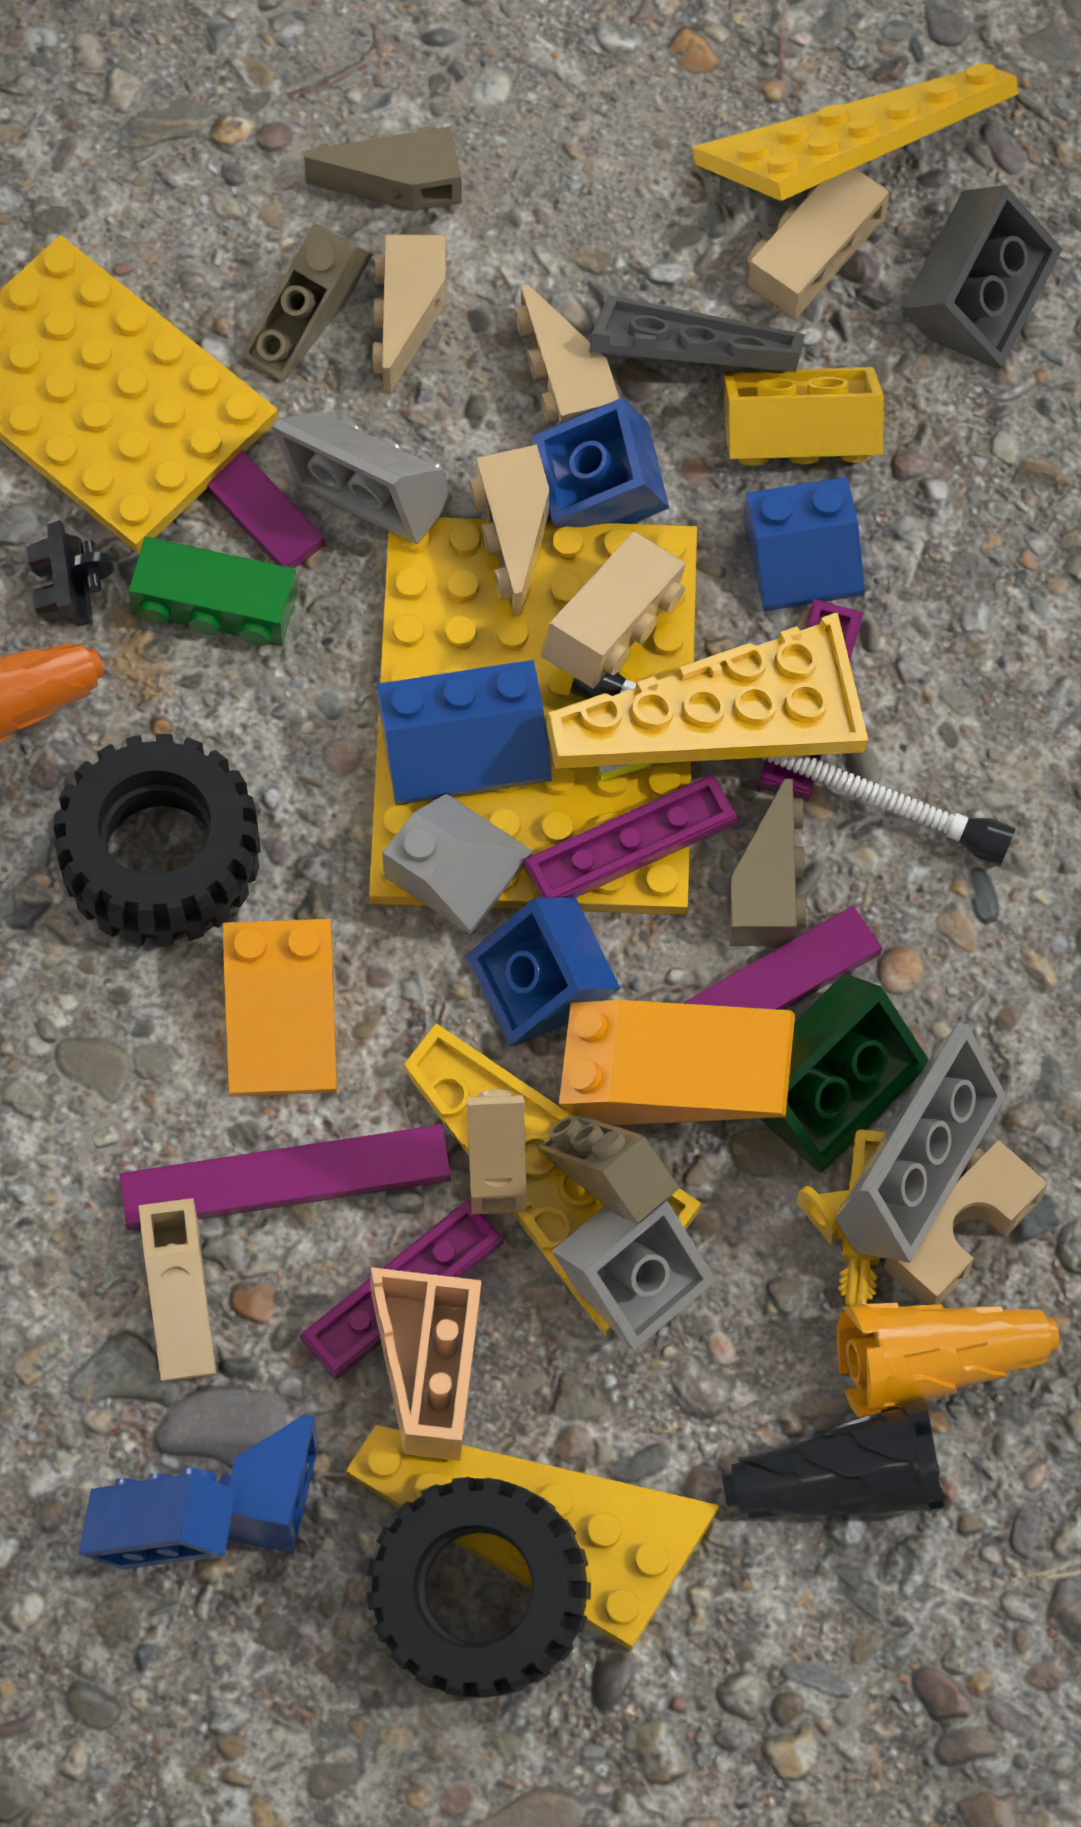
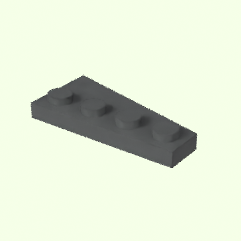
(682, 335)

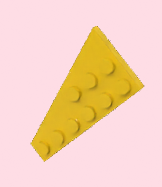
(556, 1205)
(629, 1533)

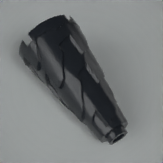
(854, 1469)

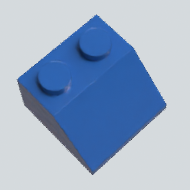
(602, 468)
(804, 543)
(541, 966)
(273, 1486)

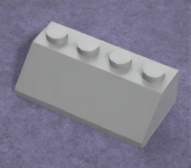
(923, 1151)

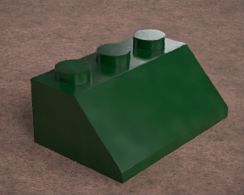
(844, 1069)

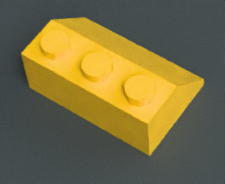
(803, 415)

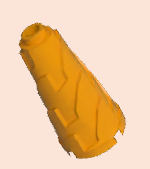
(933, 1350)

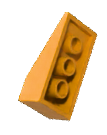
(675, 1062)

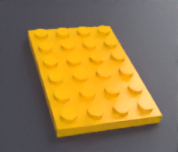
(115, 396)

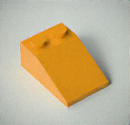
(280, 1007)

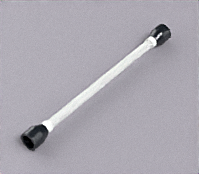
(981, 836)

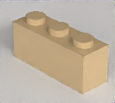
(816, 240)
(614, 610)

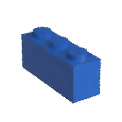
(158, 1520)

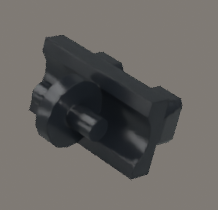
(75, 571)

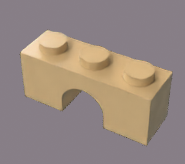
(992, 1189)

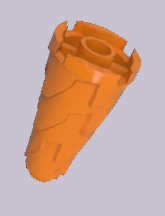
(42, 681)

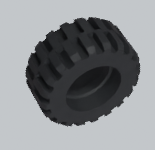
(144, 778)
(403, 1571)

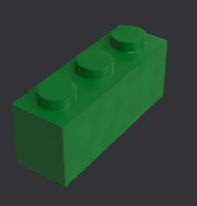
(213, 592)

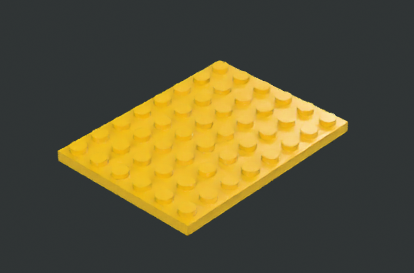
(449, 619)

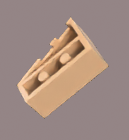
(428, 1353)

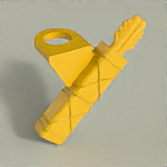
(821, 1209)

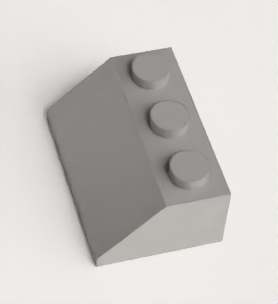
(363, 473)

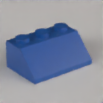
(464, 732)

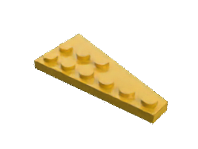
(837, 138)
(734, 705)

